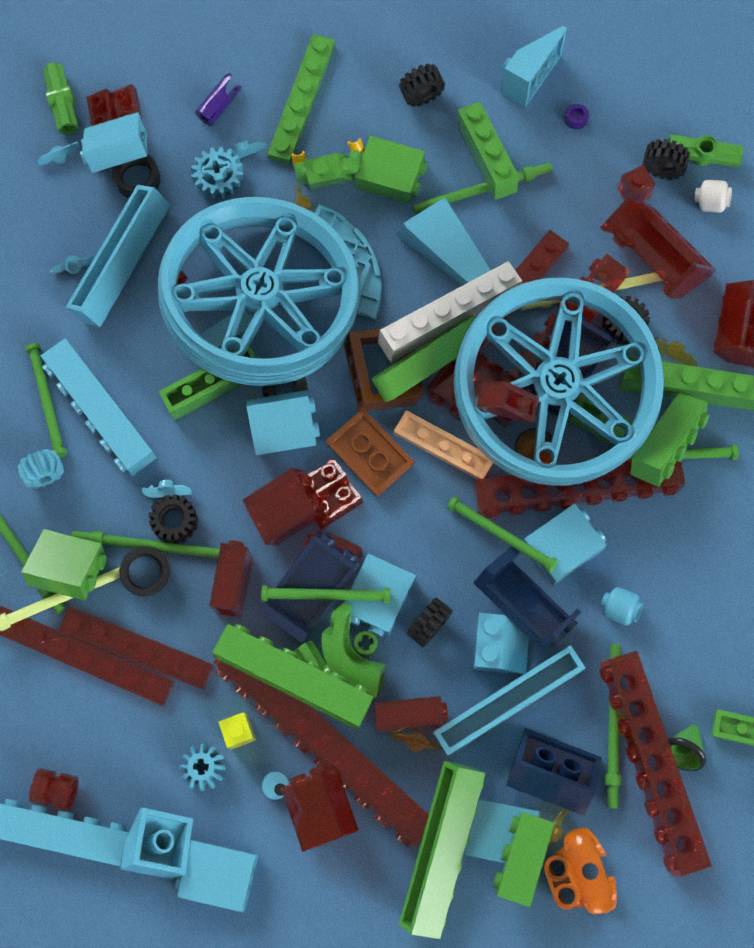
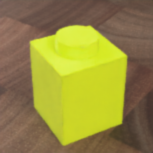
(237, 731)

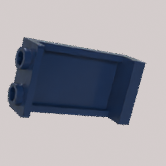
(592, 340)
(317, 567)
(524, 601)

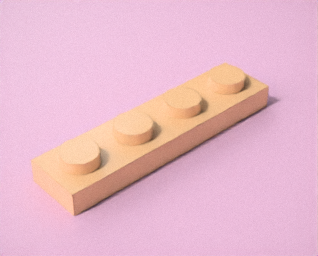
(443, 445)

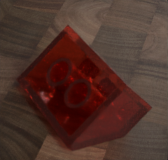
(736, 325)

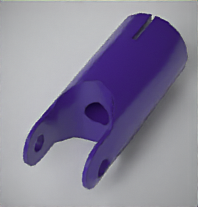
(216, 101)

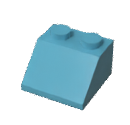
(500, 645)
(158, 844)

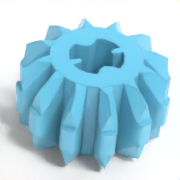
(40, 468)
(196, 775)

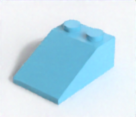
(531, 66)

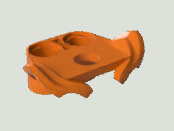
(596, 894)

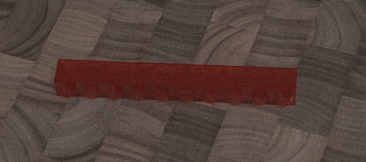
(333, 750)

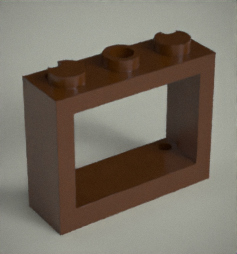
(360, 380)

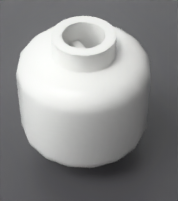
(713, 196)

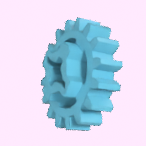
(206, 174)

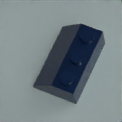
(554, 772)

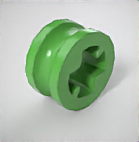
(358, 639)

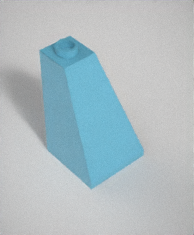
(444, 242)

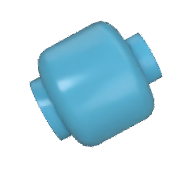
(622, 606)

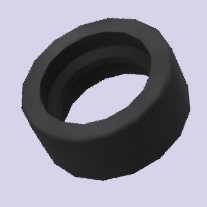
(119, 170)
(149, 552)

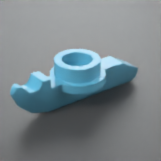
(244, 148)
(58, 154)
(72, 264)
(166, 487)

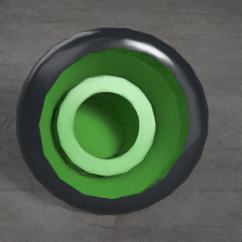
(688, 749)

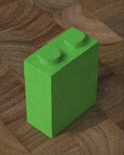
(390, 170)
(64, 564)

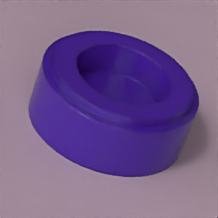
(576, 116)

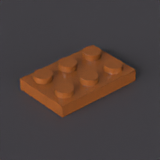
(370, 453)

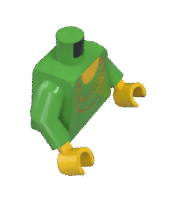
(328, 169)

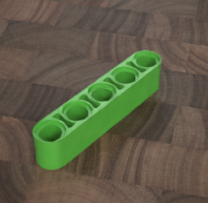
(422, 361)

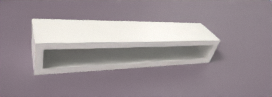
(438, 316)

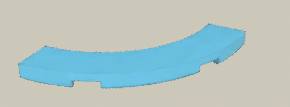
(364, 260)

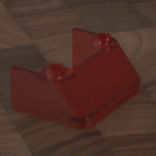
(660, 246)

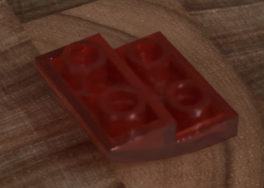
(112, 105)
(335, 491)

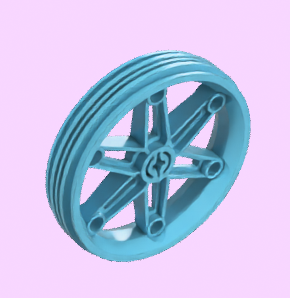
(280, 217)
(552, 367)

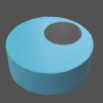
(272, 785)

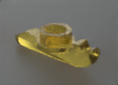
(302, 200)
(675, 351)
(415, 741)
(557, 830)

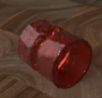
(49, 787)

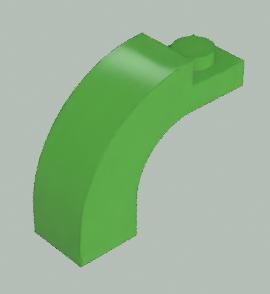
(344, 659)

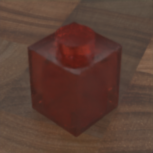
(636, 184)

